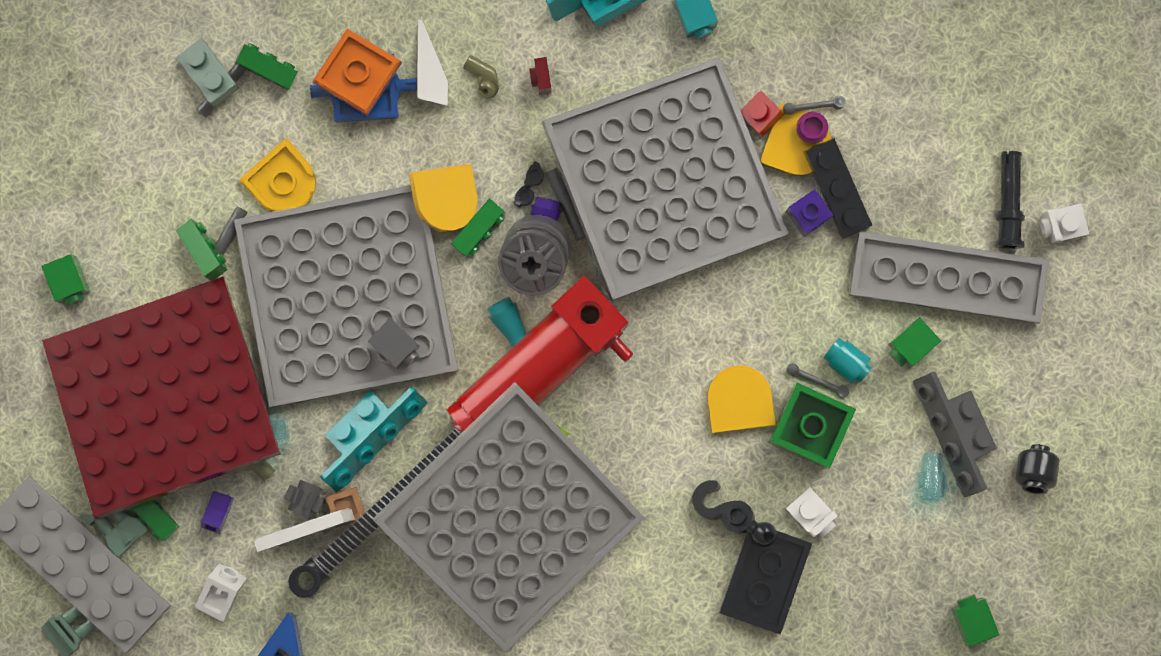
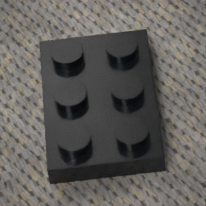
(766, 581)

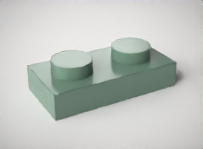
(208, 72)

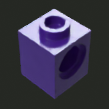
(809, 213)

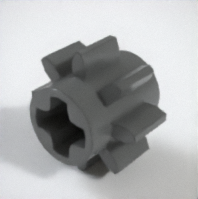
(304, 499)

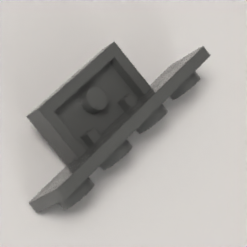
(959, 431)

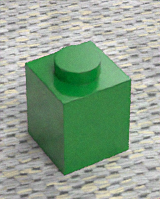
(66, 280)
(913, 343)
(974, 620)

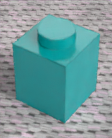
(696, 17)

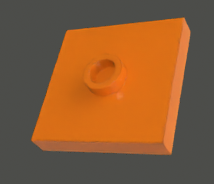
(357, 72)

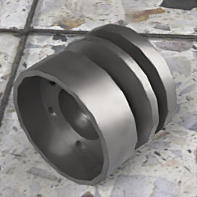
(537, 238)

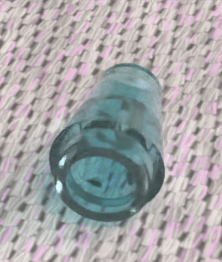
(932, 478)

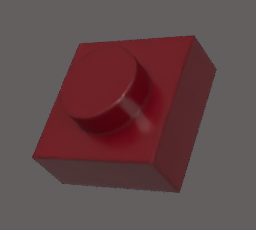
(540, 76)

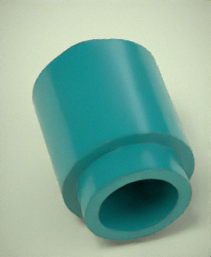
(848, 360)

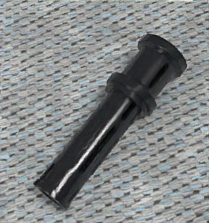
(1010, 216)

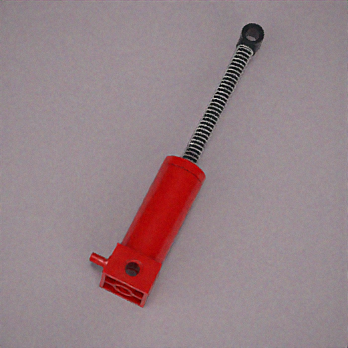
(535, 363)

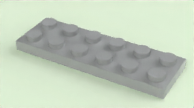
(949, 277)
(79, 565)

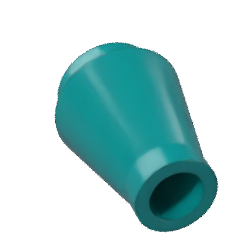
(507, 319)

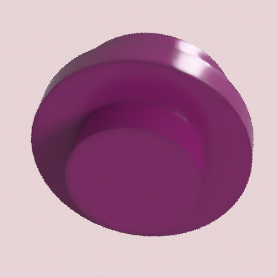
(812, 127)

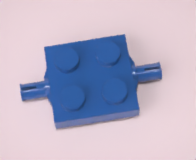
(384, 108)

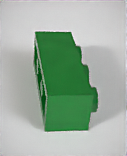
(266, 66)
(478, 228)
(202, 249)
(156, 518)

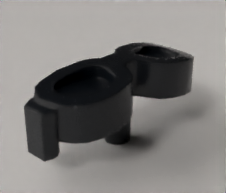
(533, 178)

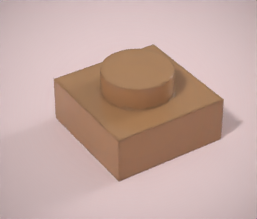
(346, 499)

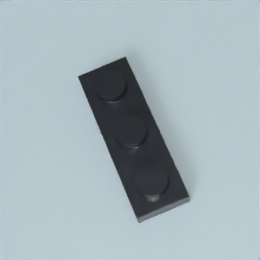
(837, 188)

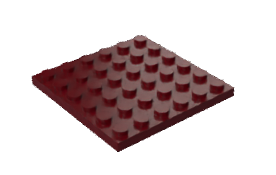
(160, 398)

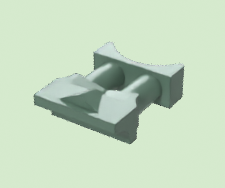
(121, 536)
(62, 633)

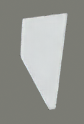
(430, 76)

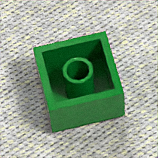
(812, 425)

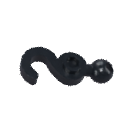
(735, 515)

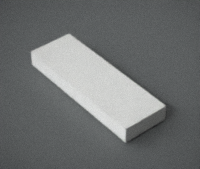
(304, 529)

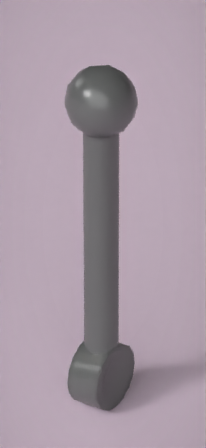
(838, 103)
(841, 391)

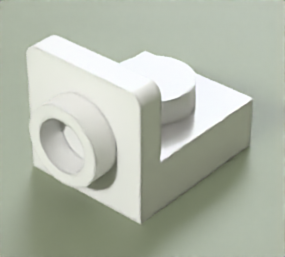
(1064, 224)
(812, 513)
(220, 592)

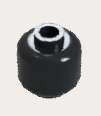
(1037, 469)

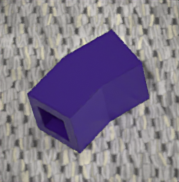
(216, 512)

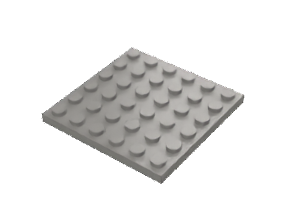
(665, 178)
(329, 281)
(508, 517)

